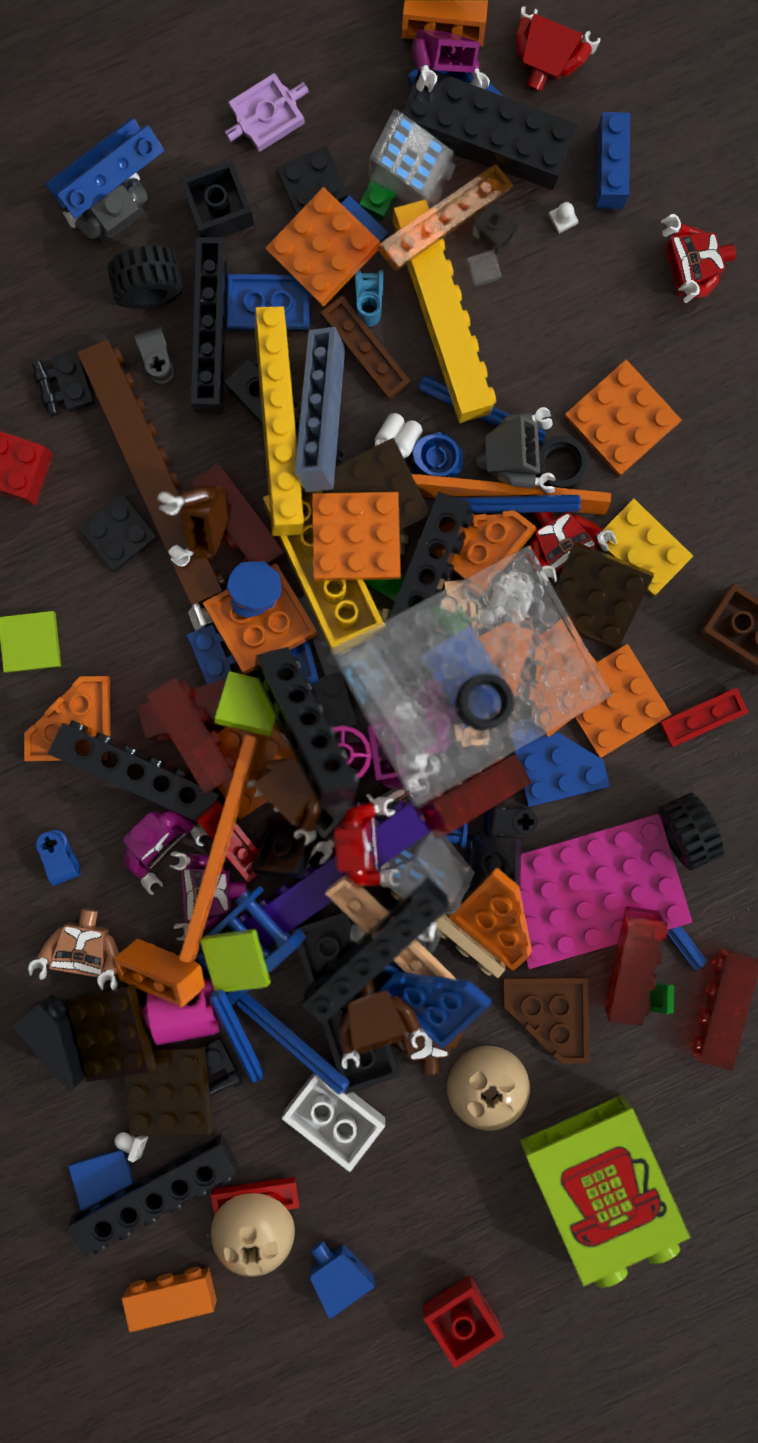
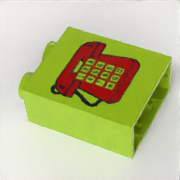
(605, 1192)

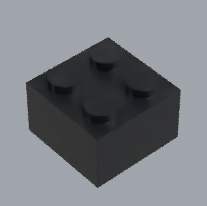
(217, 201)

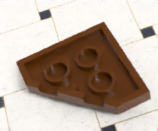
(553, 1012)

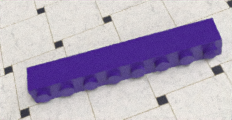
(308, 896)

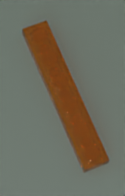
(444, 217)

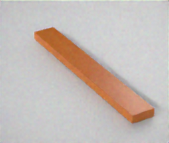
(591, 501)
(219, 849)

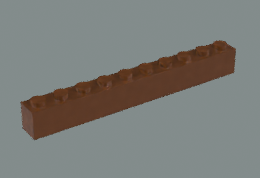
(147, 462)

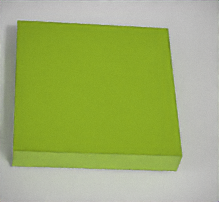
(29, 642)
(245, 705)
(235, 961)

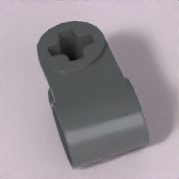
(155, 353)

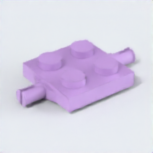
(266, 112)

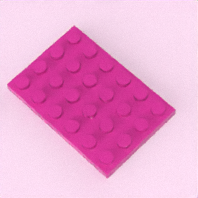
(580, 888)

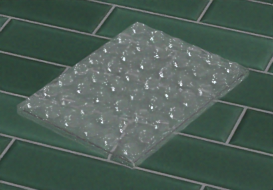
(489, 623)

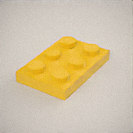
(647, 545)

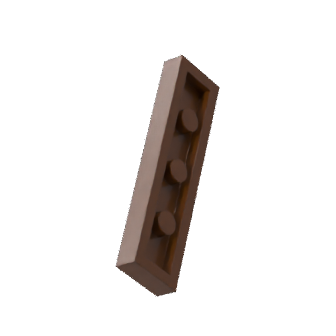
(366, 348)

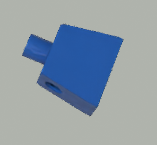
(338, 1277)

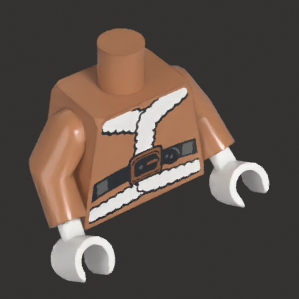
(80, 950)

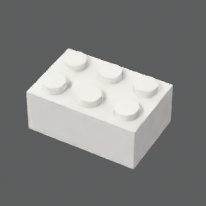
(334, 1122)

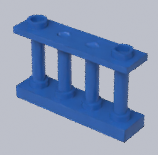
(104, 167)
(285, 943)

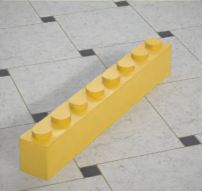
(448, 324)
(278, 421)

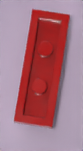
(703, 717)
(240, 850)
(280, 1189)

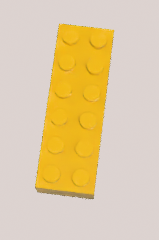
(339, 606)

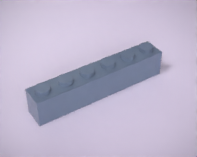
(320, 410)

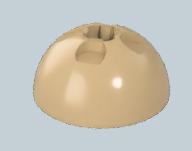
(488, 1072)
(252, 1234)

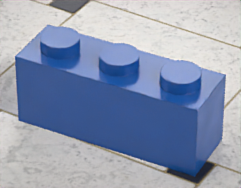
(613, 160)

